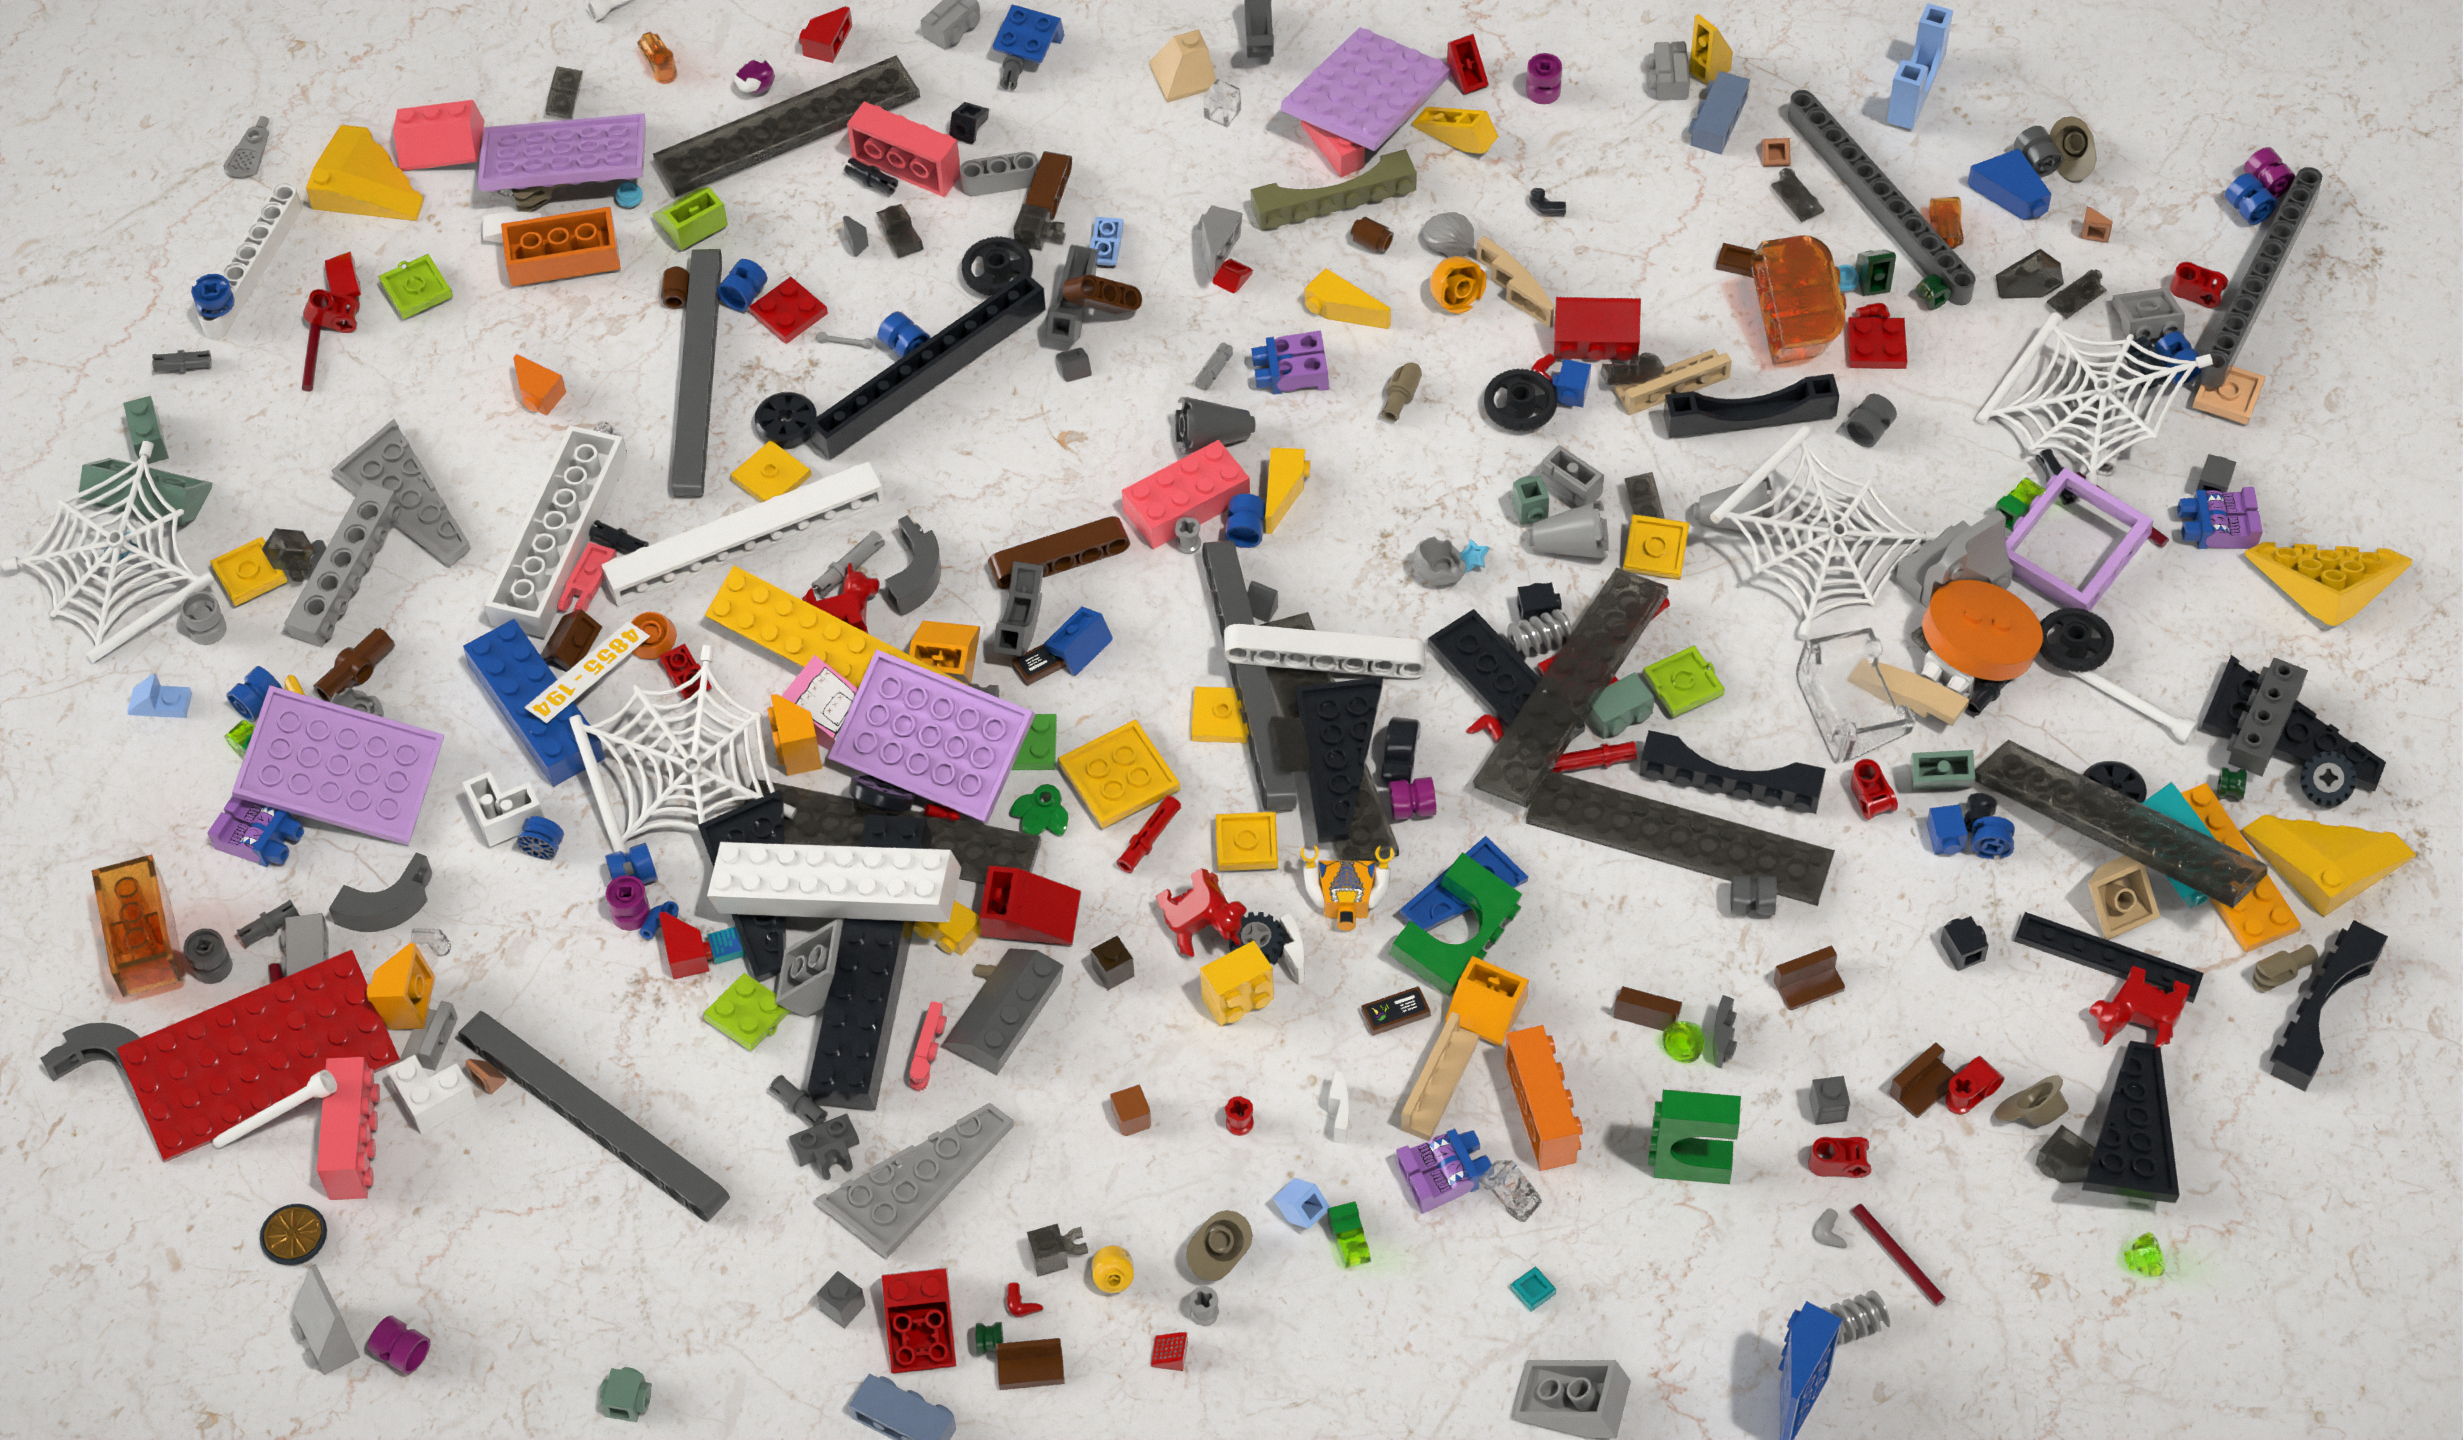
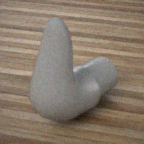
(1824, 1228)

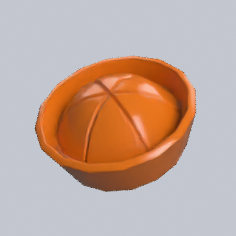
(661, 633)

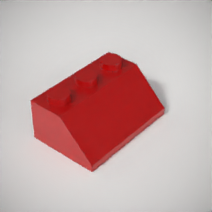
(1596, 328)

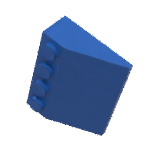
(1805, 1364)

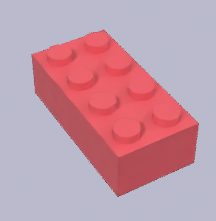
(904, 149)
(1191, 488)
(348, 1130)

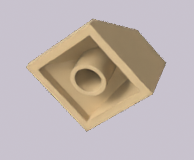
(1183, 66)
(2122, 896)

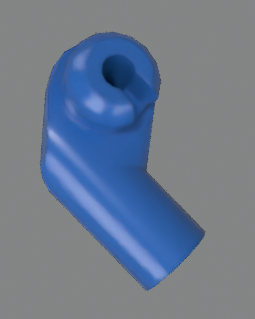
(652, 920)

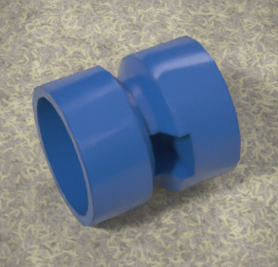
(2251, 199)
(742, 285)
(901, 334)
(2177, 347)
(1245, 520)
(249, 697)
(640, 861)

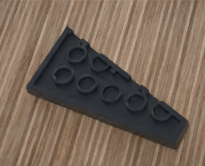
(1338, 734)
(2302, 734)
(753, 823)
(2135, 1139)

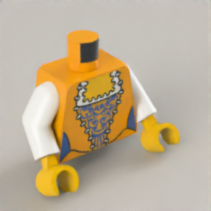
(1346, 887)

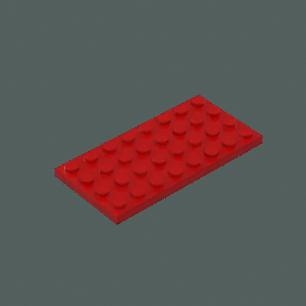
(253, 1052)

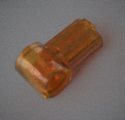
(658, 57)
(1947, 215)

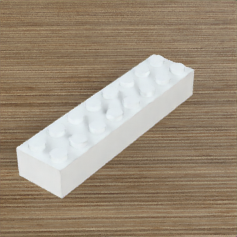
(556, 530)
(834, 881)

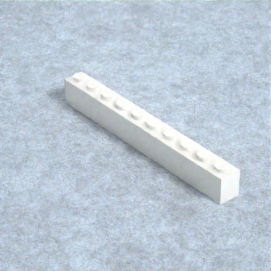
(742, 533)

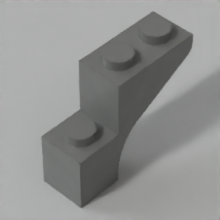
(1065, 317)

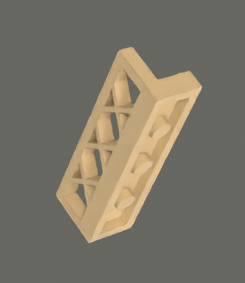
(1677, 378)
(1438, 1079)

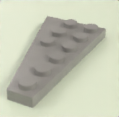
(391, 464)
(908, 1186)

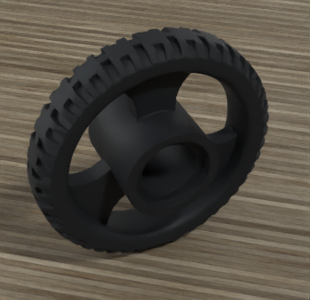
(996, 263)
(1521, 400)
(2077, 640)

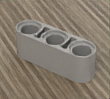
(998, 173)

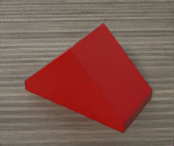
(1466, 64)

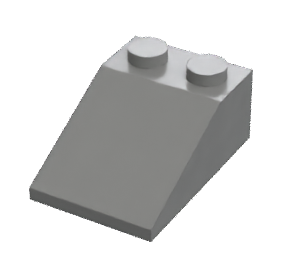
(809, 970)
(322, 1325)
(1573, 1396)

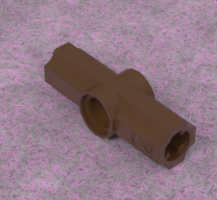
(354, 664)

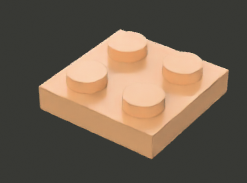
(2234, 398)

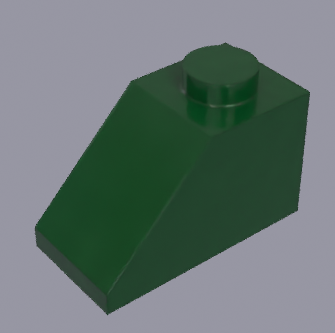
(1875, 271)

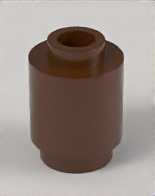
(1372, 234)
(675, 287)

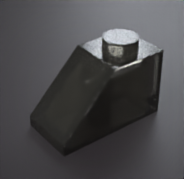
(2030, 277)
(2065, 1156)

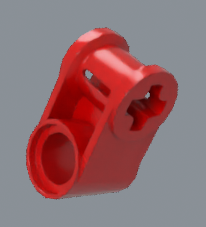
(2196, 283)
(330, 310)
(1872, 794)
(1972, 1086)
(1843, 1157)

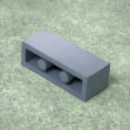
(1719, 112)
(900, 1413)

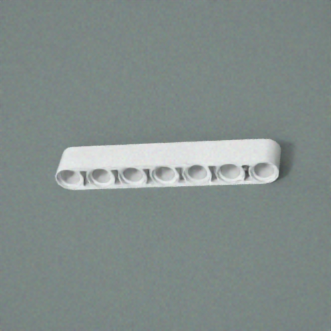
(255, 253)
(1324, 651)

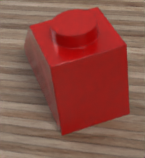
(826, 34)
(684, 947)

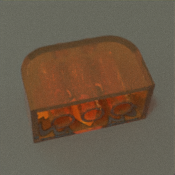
(1798, 297)
(138, 926)

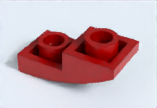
(342, 275)
(681, 668)

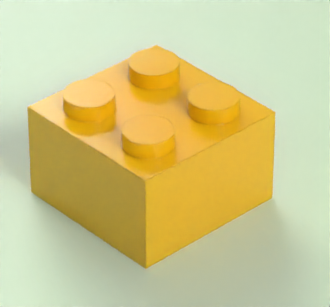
(1237, 983)

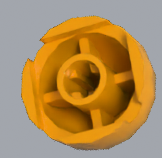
(1457, 284)

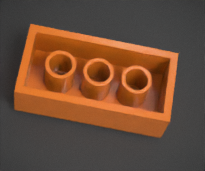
(560, 246)
(1542, 1097)

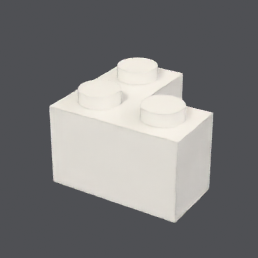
(497, 812)
(431, 1098)

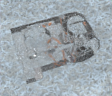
(1511, 1189)

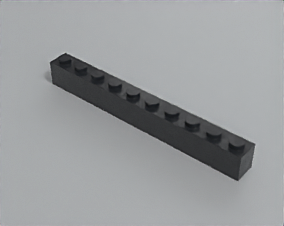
(927, 366)

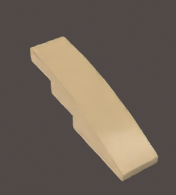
(1521, 287)
(1923, 694)

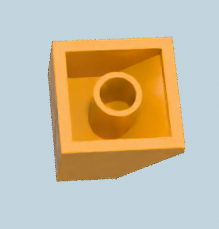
(403, 989)

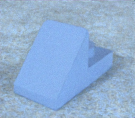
(160, 701)

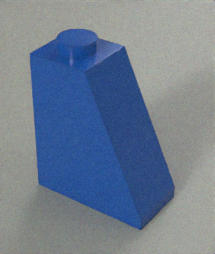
(2011, 184)

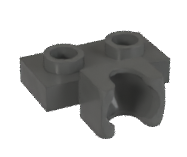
(826, 1144)

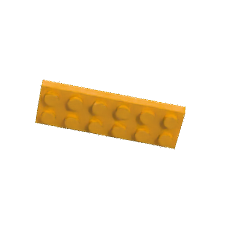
(2263, 912)

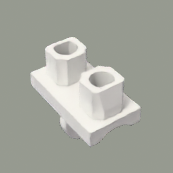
(1938, 669)

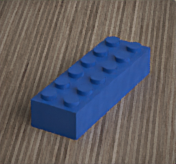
(513, 678)

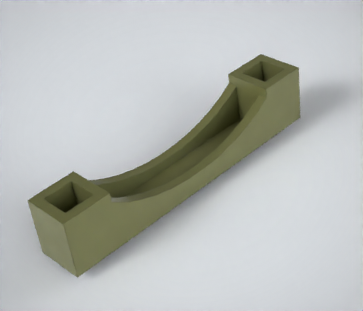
(1280, 205)

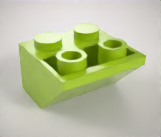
(692, 217)

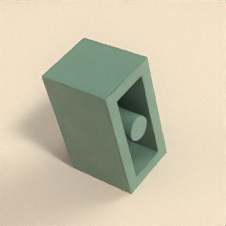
(146, 426)
(1621, 706)
(1942, 769)

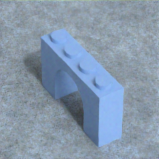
(1916, 77)

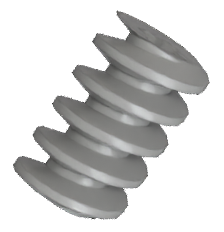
(1539, 632)
(1859, 1314)

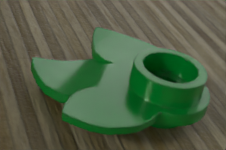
(1039, 815)

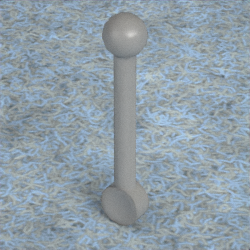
(823, 338)

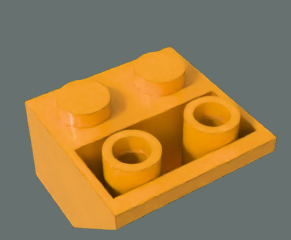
(947, 648)
(793, 736)
(1488, 1000)

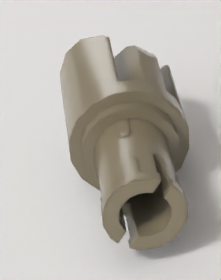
(533, 197)
(1401, 390)
(2282, 967)

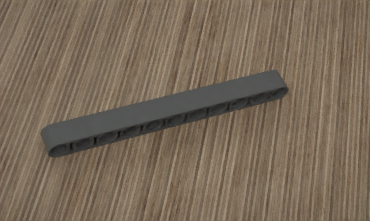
(1880, 196)
(2261, 276)
(697, 373)
(1250, 681)
(594, 1116)

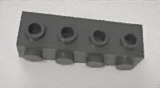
(2267, 716)

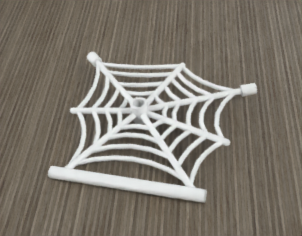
(2103, 393)
(1831, 534)
(118, 544)
(597, 783)

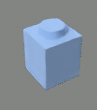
(1301, 1203)

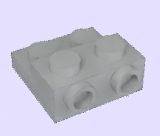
(2149, 313)

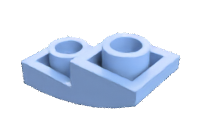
(1107, 239)

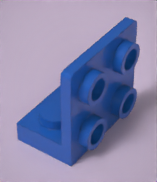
(1028, 34)

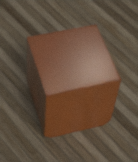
(1131, 1110)

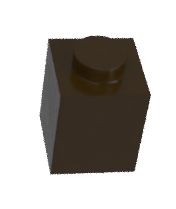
(1112, 962)

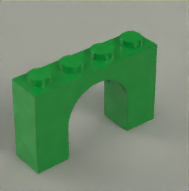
(1444, 962)
(1691, 1115)

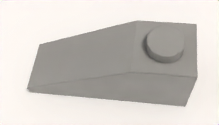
(1219, 234)

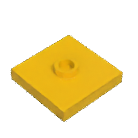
(770, 473)
(1656, 547)
(247, 572)
(1217, 716)
(1246, 841)

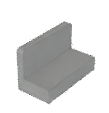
(431, 1041)

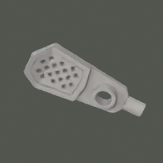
(247, 156)

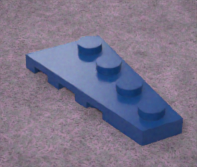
(1438, 905)

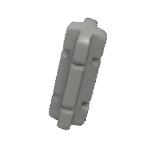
(1214, 366)

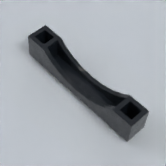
(1699, 414)
(1791, 786)
(2303, 1051)

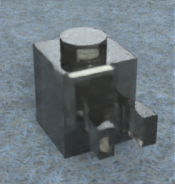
(1034, 227)
(289, 551)
(1051, 1249)

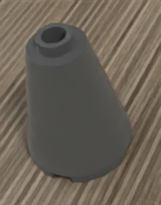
(1206, 422)

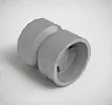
(203, 618)

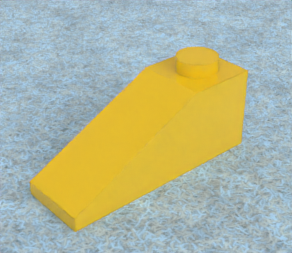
(1708, 51)
(1460, 128)
(1344, 302)
(1285, 483)

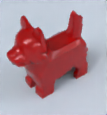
(852, 603)
(1200, 908)
(2141, 1004)

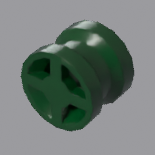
(1933, 291)
(2231, 783)
(988, 1337)

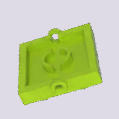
(415, 286)
(1683, 681)
(746, 1012)

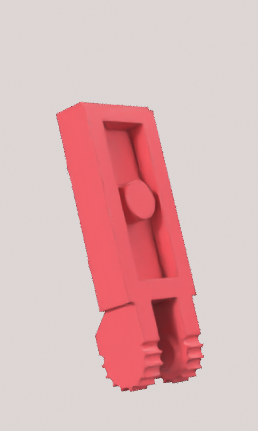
(586, 577)
(926, 1047)

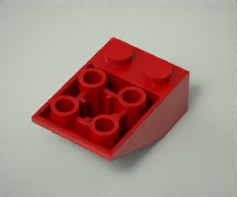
(1028, 907)
(919, 1320)

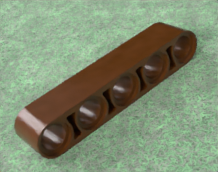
(1063, 549)

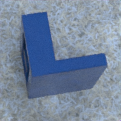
(1080, 639)

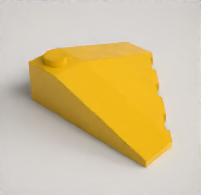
(360, 179)
(2329, 581)
(2325, 860)

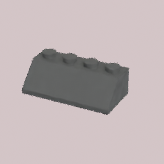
(1005, 1008)

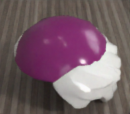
(755, 76)

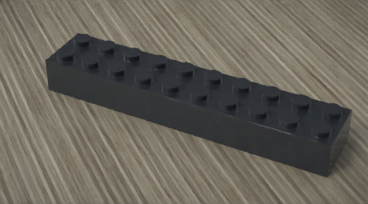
(865, 988)

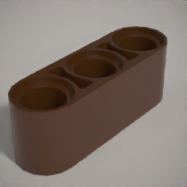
(1050, 181)
(1102, 294)

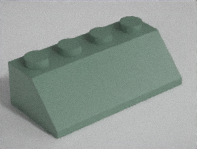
(176, 489)

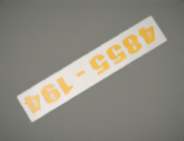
(587, 672)

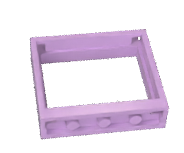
(2051, 585)

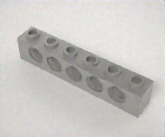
(343, 549)

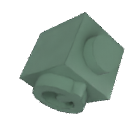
(1530, 499)
(625, 1394)

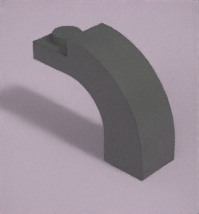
(1259, 28)
(920, 579)
(1021, 615)
(386, 908)
(87, 1044)

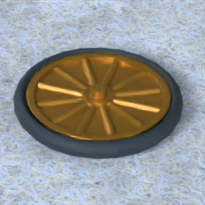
(293, 1234)

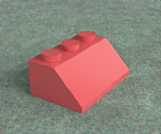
(438, 135)

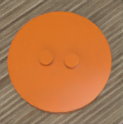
(1982, 630)

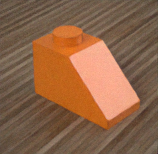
(538, 385)

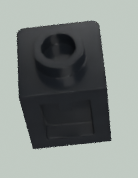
(966, 121)

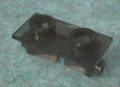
(1796, 195)
(2078, 294)

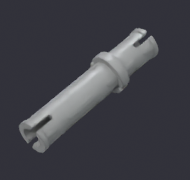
(838, 570)

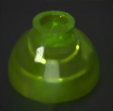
(1683, 1041)
(2146, 1256)

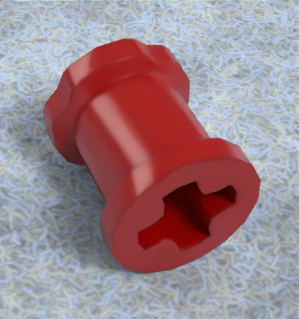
(1243, 1124)

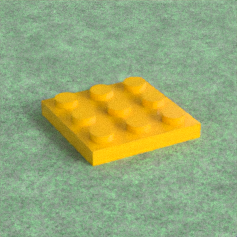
(1119, 773)

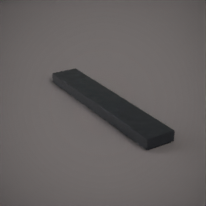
(2103, 954)

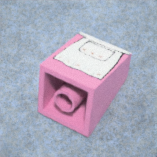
(825, 696)

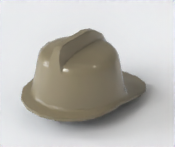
(2076, 146)
(2036, 1104)
(1219, 1245)

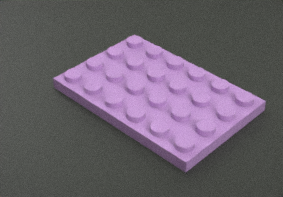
(1366, 88)
(562, 152)
(932, 736)
(338, 765)

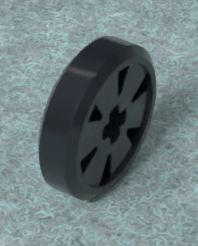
(787, 406)
(2120, 778)
(880, 794)

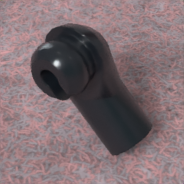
(1545, 206)

